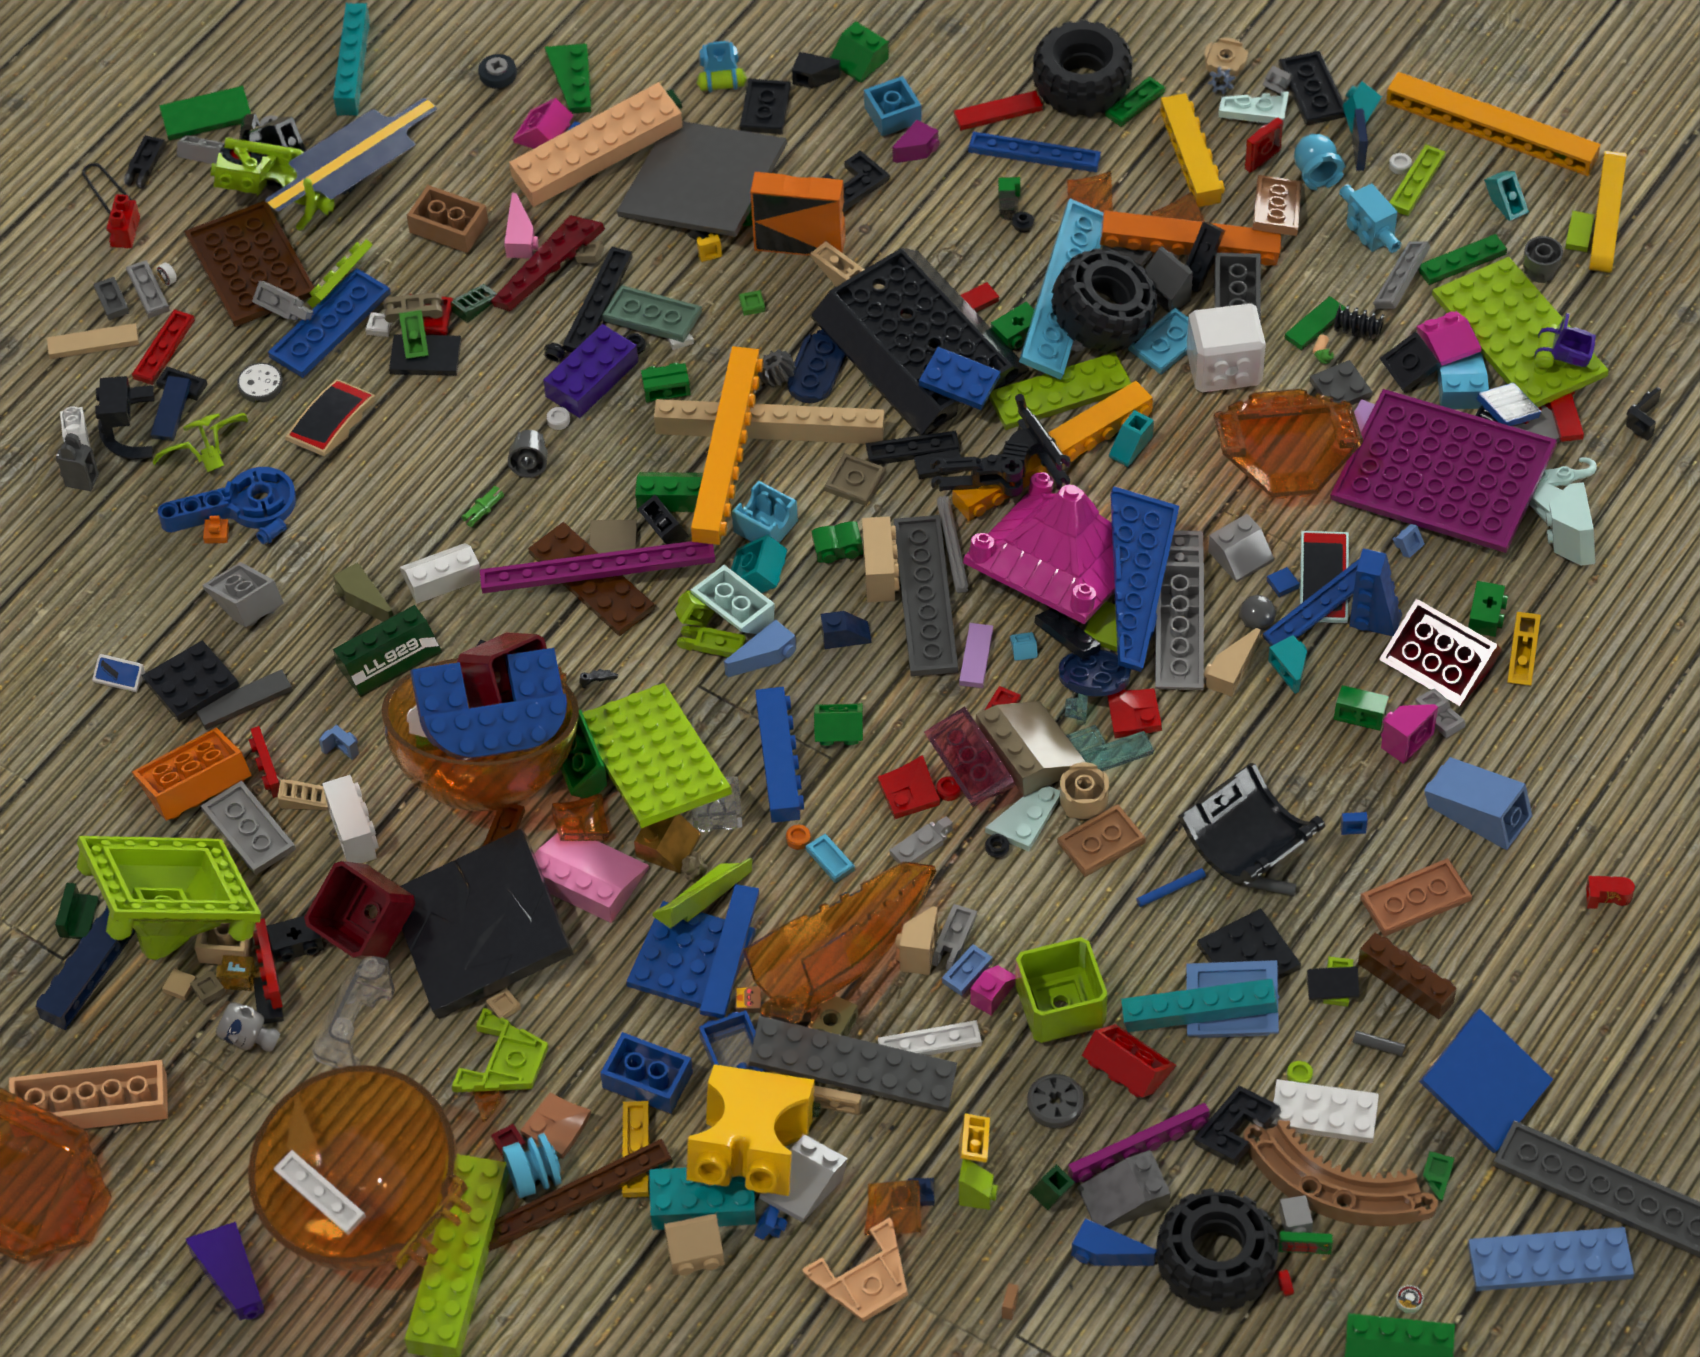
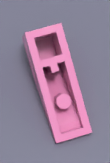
(519, 233)

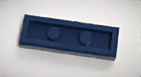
(170, 408)

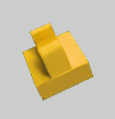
(709, 248)

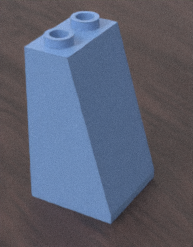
(1480, 801)

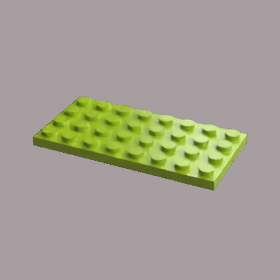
(1507, 320)
(655, 755)

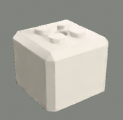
(1225, 347)

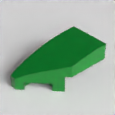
(1437, 1173)

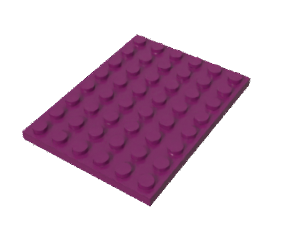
(1444, 470)

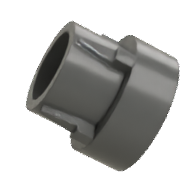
(1542, 258)
(528, 454)

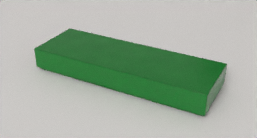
(1135, 101)
(1313, 324)

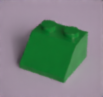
(860, 51)
(838, 723)

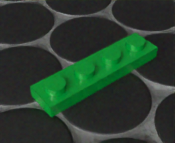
(1462, 259)

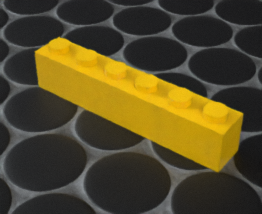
(1191, 149)

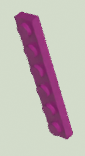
(1143, 1141)

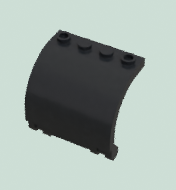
(1244, 827)

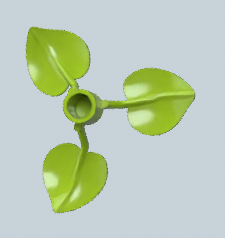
(210, 455)

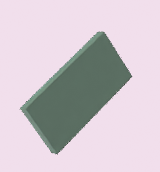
(652, 313)

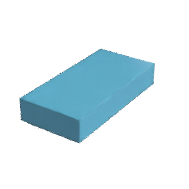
(830, 858)

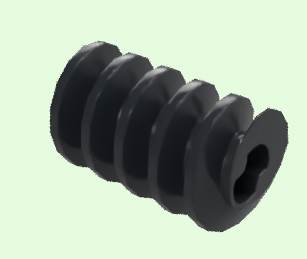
(1358, 323)

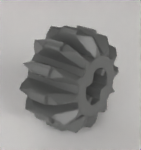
(777, 368)

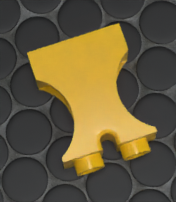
(751, 1125)

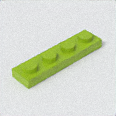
(1417, 179)
(332, 278)

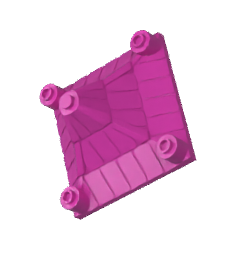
(1051, 550)

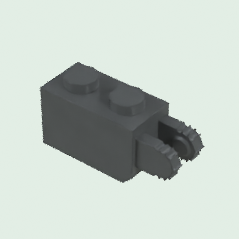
(77, 464)

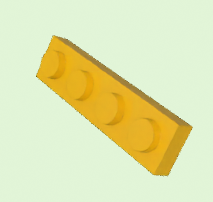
(634, 1138)

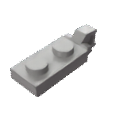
(280, 302)
(922, 842)

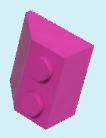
(543, 124)
(1449, 337)
(1408, 729)

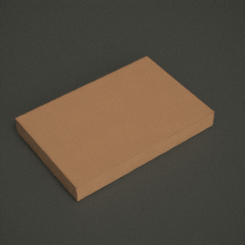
(1101, 840)

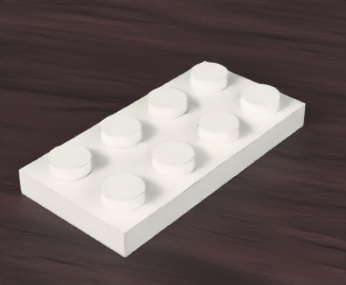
(1327, 1110)

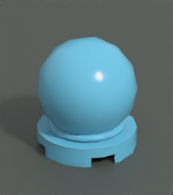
(1318, 161)

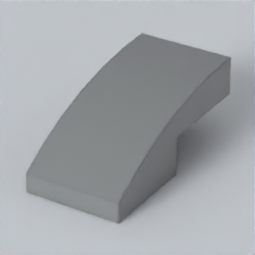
(1447, 720)

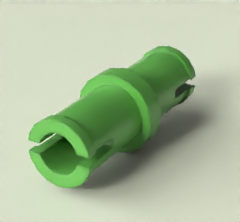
(482, 506)

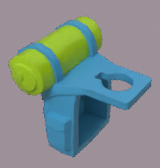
(720, 67)

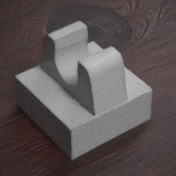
(1277, 80)

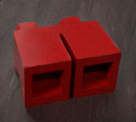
(123, 222)

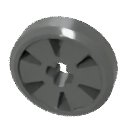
(1055, 1087)

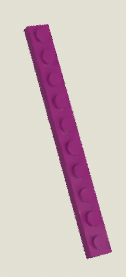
(596, 566)

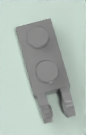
(954, 934)

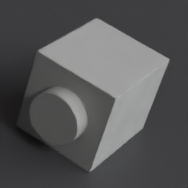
(1295, 1214)

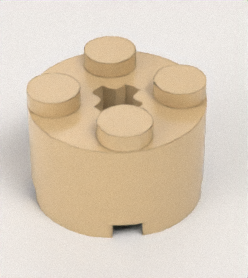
(1084, 791)

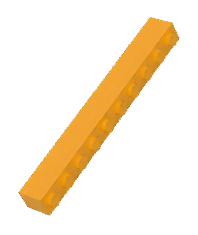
(1492, 123)
(1071, 437)
(725, 446)

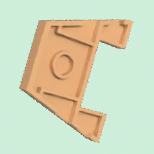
(869, 1285)

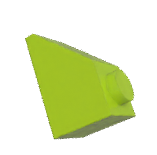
(692, 610)
(976, 1186)

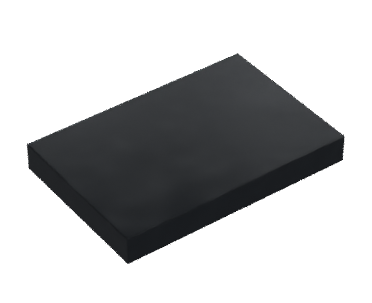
(765, 106)
(441, 357)

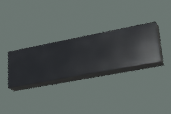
(910, 447)

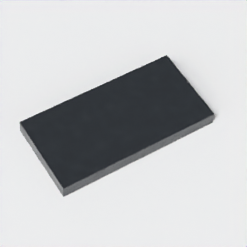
(1313, 88)

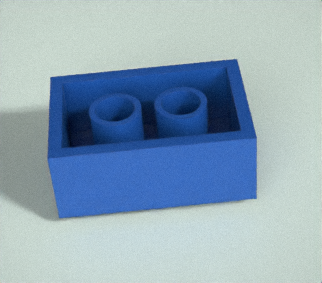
(646, 1072)

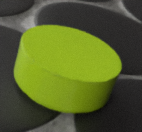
(1299, 1072)

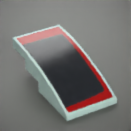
(1321, 560)

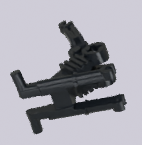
(1009, 466)

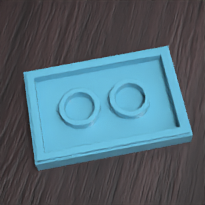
(1163, 342)

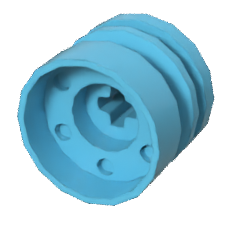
(532, 1165)

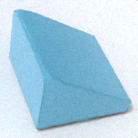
(1024, 646)

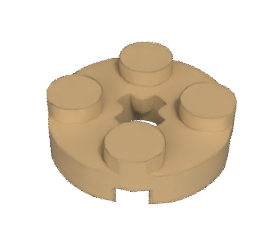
(1226, 46)

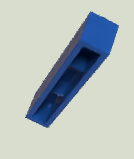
(778, 755)

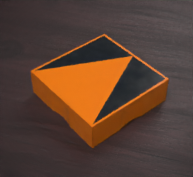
(796, 213)

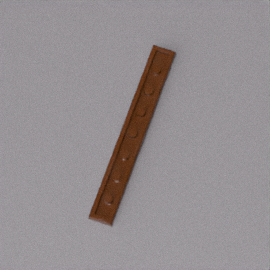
(579, 1193)

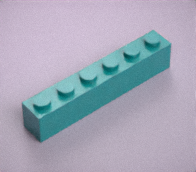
(351, 59)
(1199, 1005)

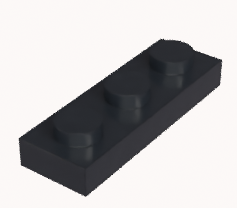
(1203, 253)
(1067, 633)

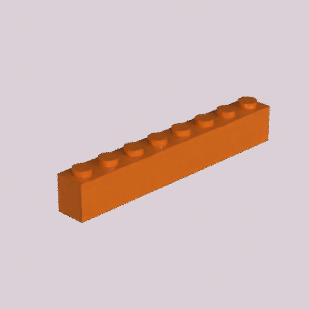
(1179, 235)

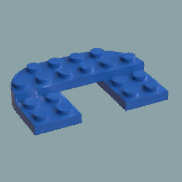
(496, 728)

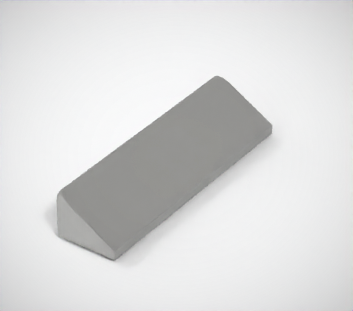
(198, 149)

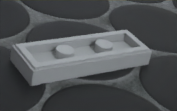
(147, 289)

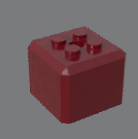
(487, 659)
(343, 908)

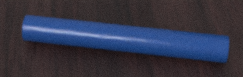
(1171, 887)

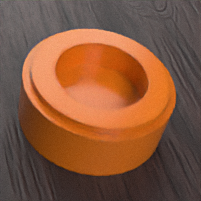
(798, 837)

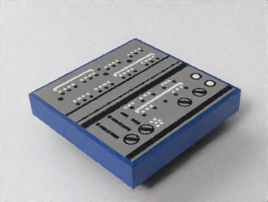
(1508, 405)

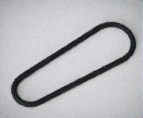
(93, 188)

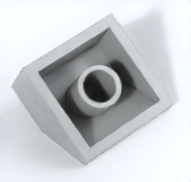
(1240, 548)

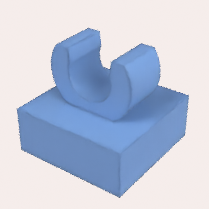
(1409, 540)

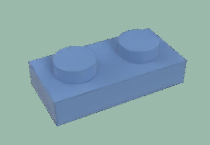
(967, 969)

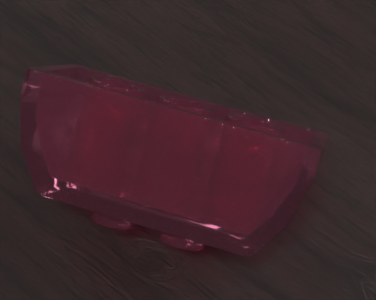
(969, 757)

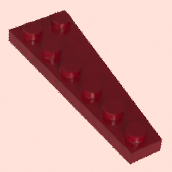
(547, 259)

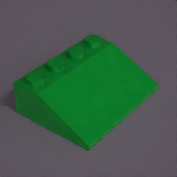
(1397, 1337)

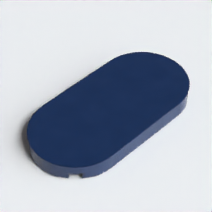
(816, 368)

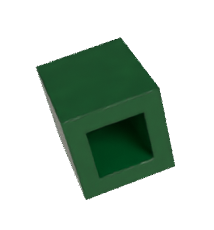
(1052, 1187)

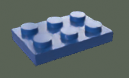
(959, 378)

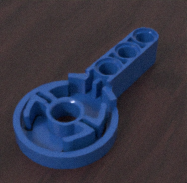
(230, 504)

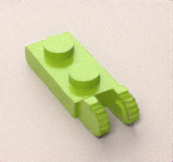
(710, 640)

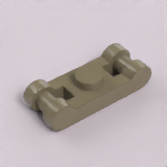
(413, 303)

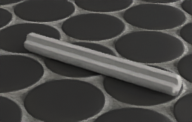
(952, 544)

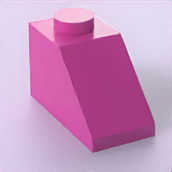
(992, 988)

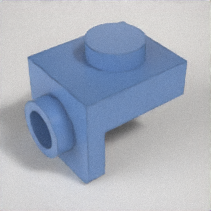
(339, 738)

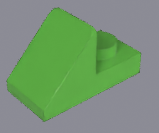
(413, 334)

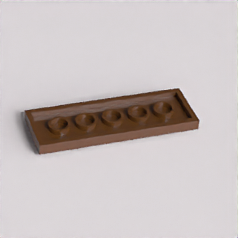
(610, 598)

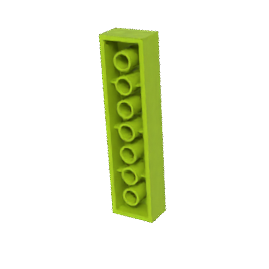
(456, 1270)

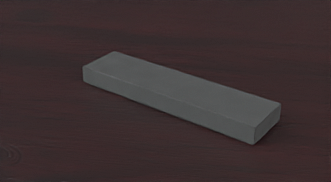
(245, 699)

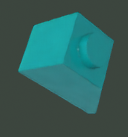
(1360, 97)
(1507, 194)
(1289, 660)

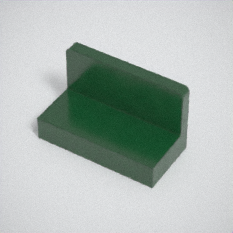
(75, 913)

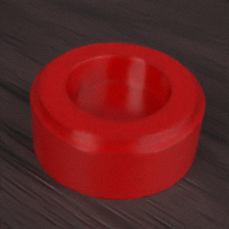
(948, 789)
(1285, 1283)

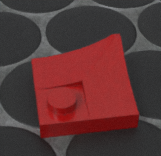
(1134, 712)
(909, 789)

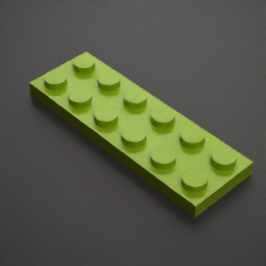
(1050, 396)

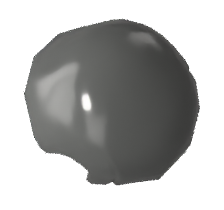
(1257, 612)

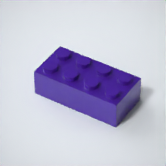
(590, 371)

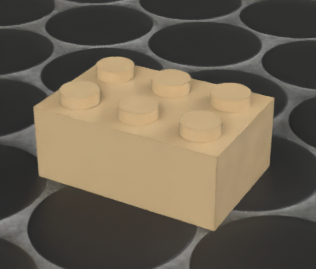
(880, 559)

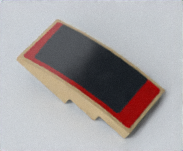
(330, 417)

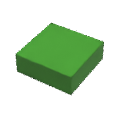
(752, 302)

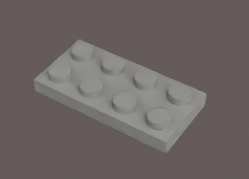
(248, 827)

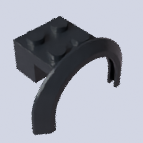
(277, 132)
(114, 411)

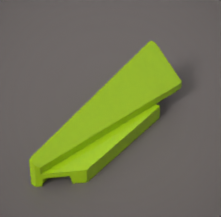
(703, 893)

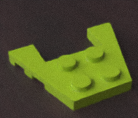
(513, 1062)

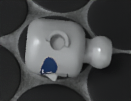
(244, 1027)

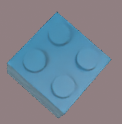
(892, 105)

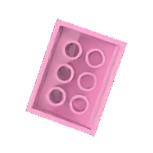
(589, 875)

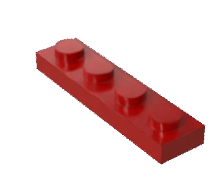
(268, 971)

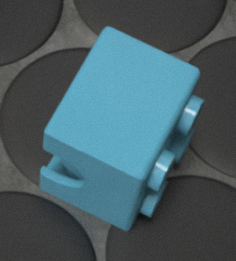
(765, 514)

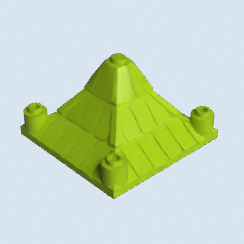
(167, 889)

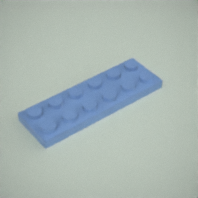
(1550, 1259)

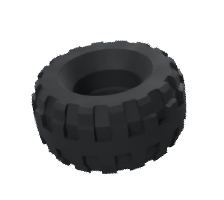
(1088, 47)
(1093, 319)
(1209, 1281)

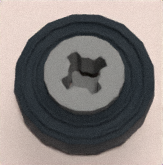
(497, 71)

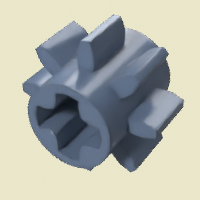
(1215, 81)

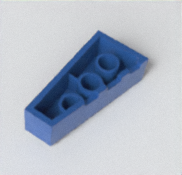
(1374, 597)

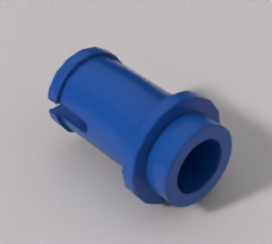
(275, 528)

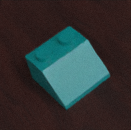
(760, 563)

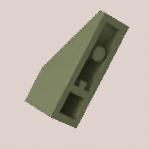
(360, 592)

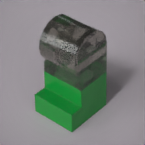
(1008, 191)

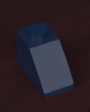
(844, 630)

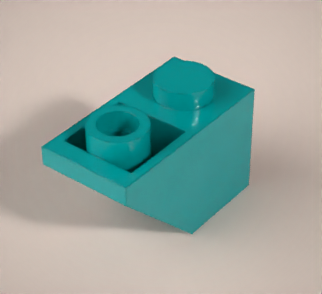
(1132, 438)

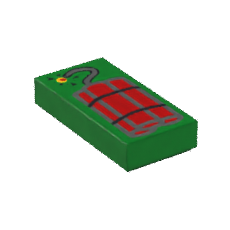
(1305, 1242)

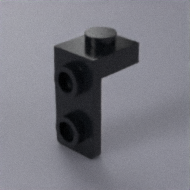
(1638, 420)

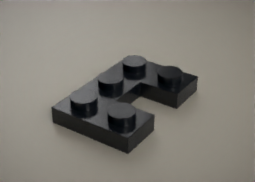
(866, 179)
(1218, 1133)

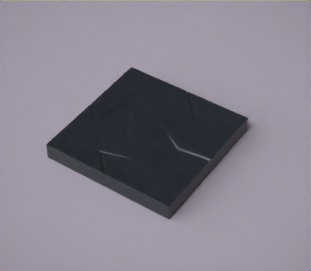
(482, 924)

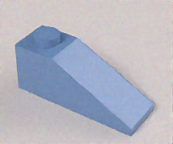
(763, 650)

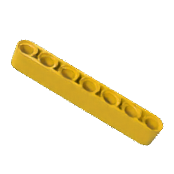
(1607, 211)

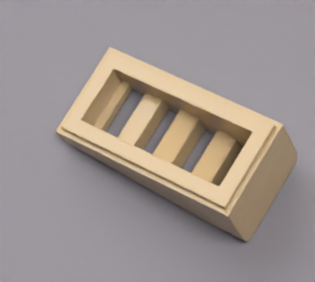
(304, 789)

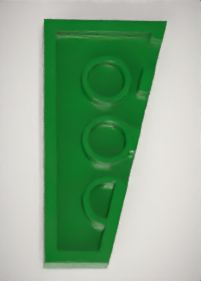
(572, 75)

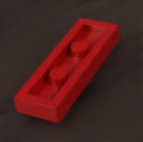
(264, 761)

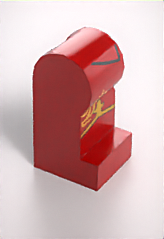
(1608, 890)

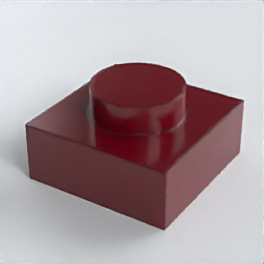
(507, 1136)

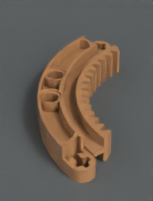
(1369, 1199)

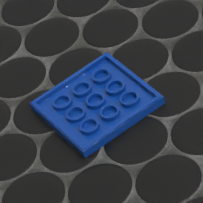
(1486, 1080)

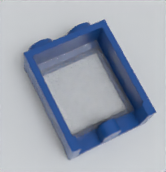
(729, 1041)

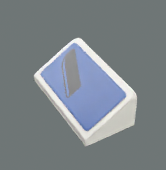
(118, 673)

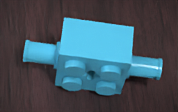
(1371, 217)

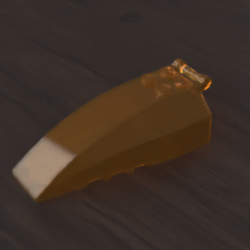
(835, 946)

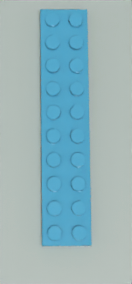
(1047, 344)

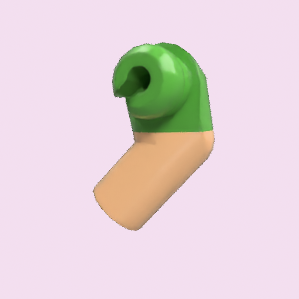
(1320, 350)

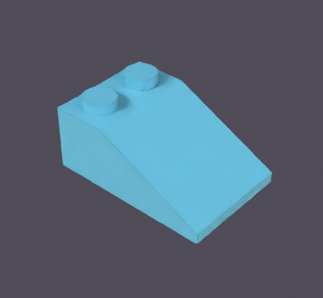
(1462, 382)

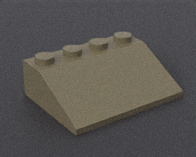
(1028, 744)

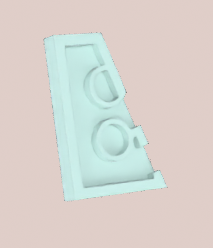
(1257, 109)
(1026, 818)

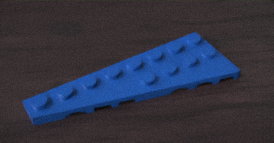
(1141, 549)

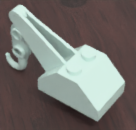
(1567, 512)

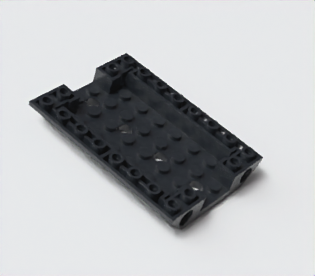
(895, 349)

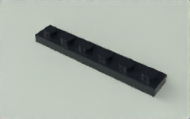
(598, 297)

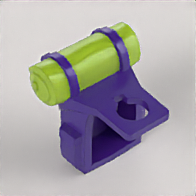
(1564, 344)

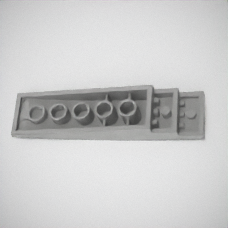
(1181, 616)

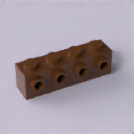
(1407, 975)

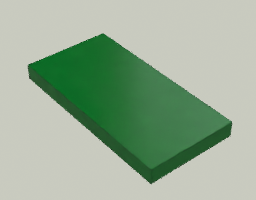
(204, 112)

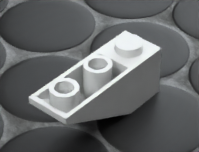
(74, 422)

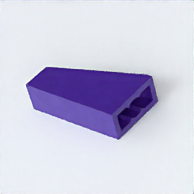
(227, 1267)

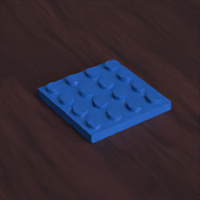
(679, 959)

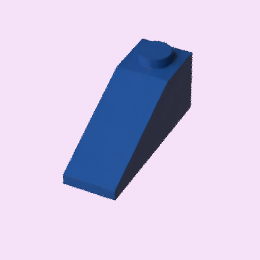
(1106, 1247)

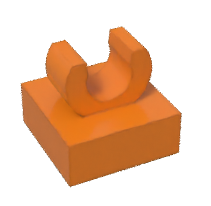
(216, 530)

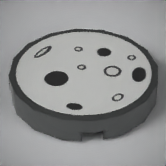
(260, 382)

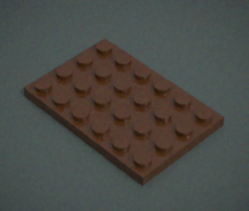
(245, 250)

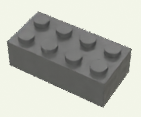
(1237, 280)

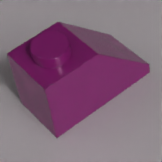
(916, 143)

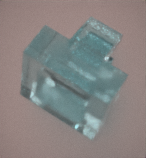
(1077, 709)

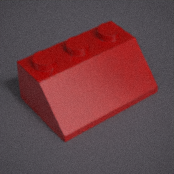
(1127, 1060)

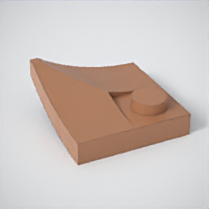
(559, 1121)

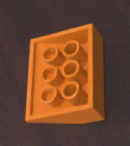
(192, 773)

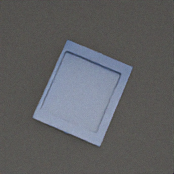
(1222, 973)

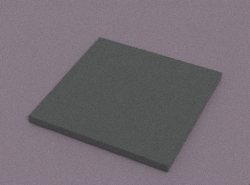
(701, 178)

